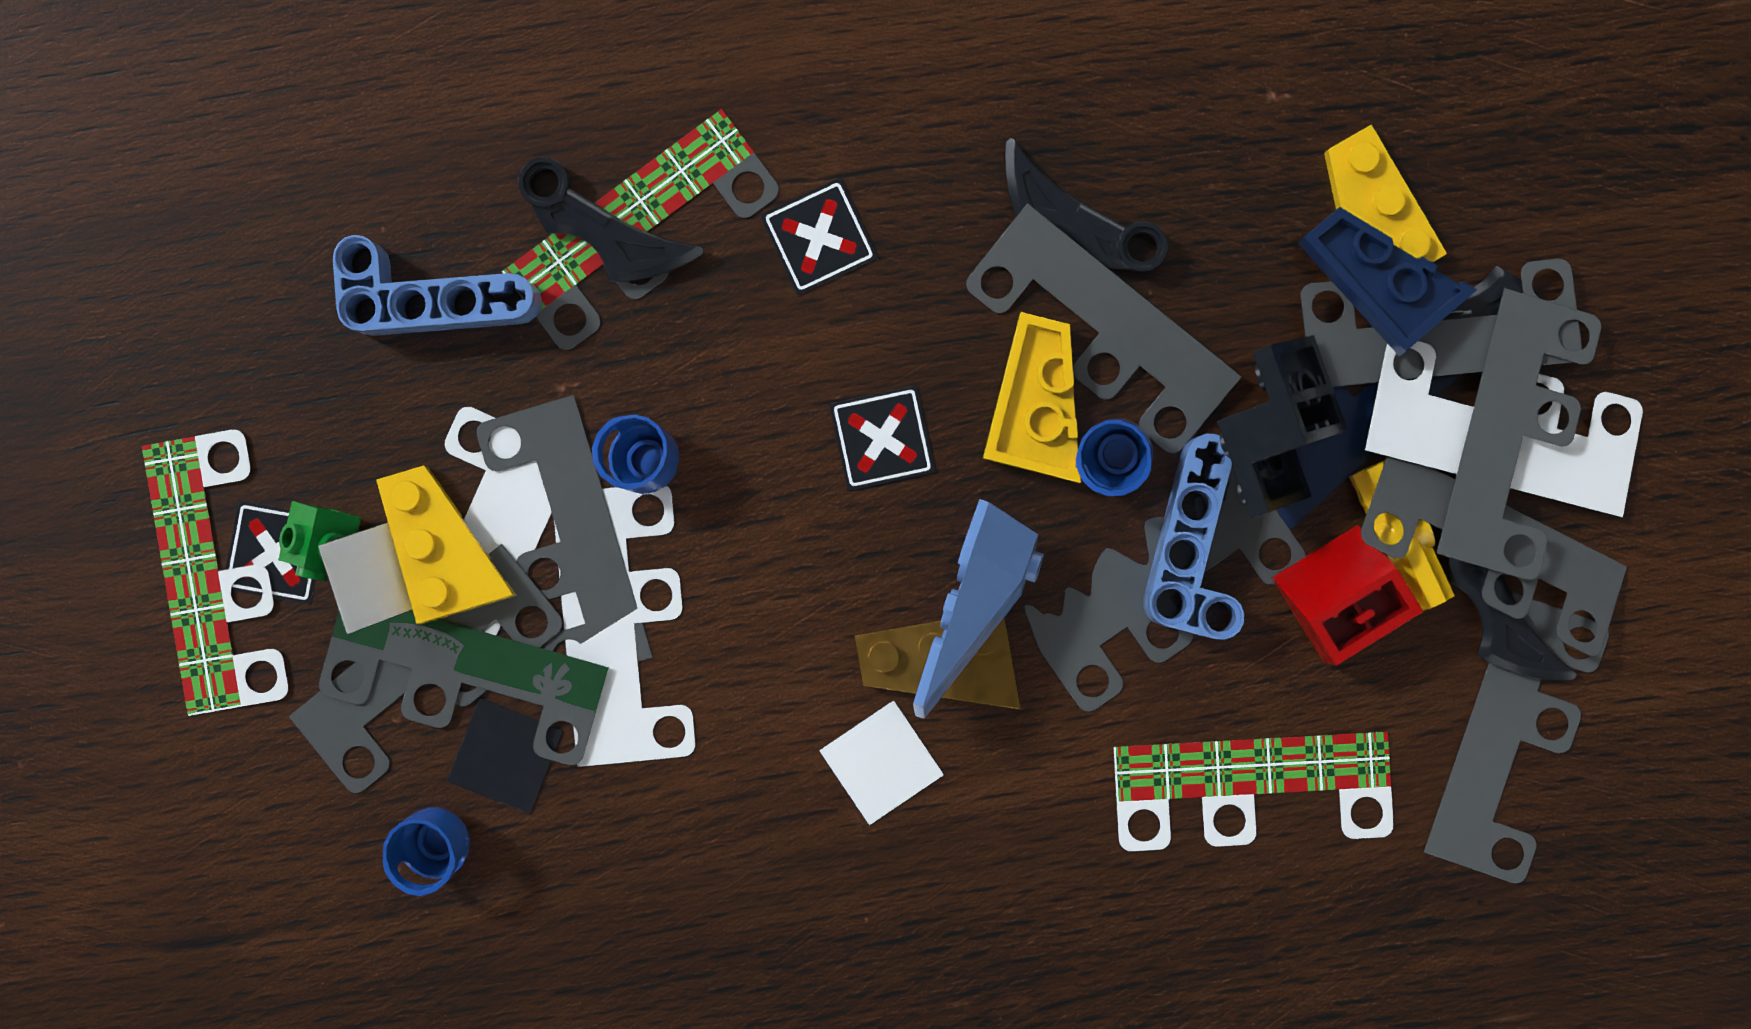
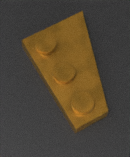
(898, 656)

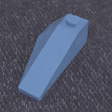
(992, 574)

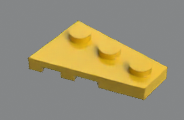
(436, 550)

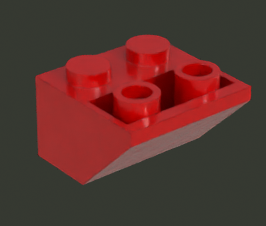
(1346, 596)

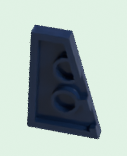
(1384, 283)

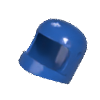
(1125, 458)
(653, 464)
(407, 844)

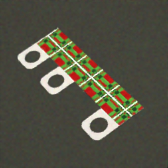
(194, 587)
(1239, 769)

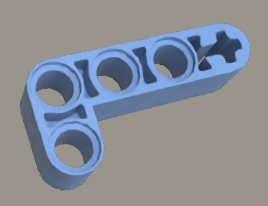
(439, 296)
(1199, 536)

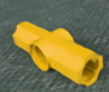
(1420, 565)

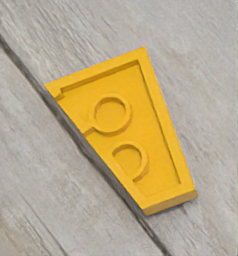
(1374, 191)
(1035, 406)

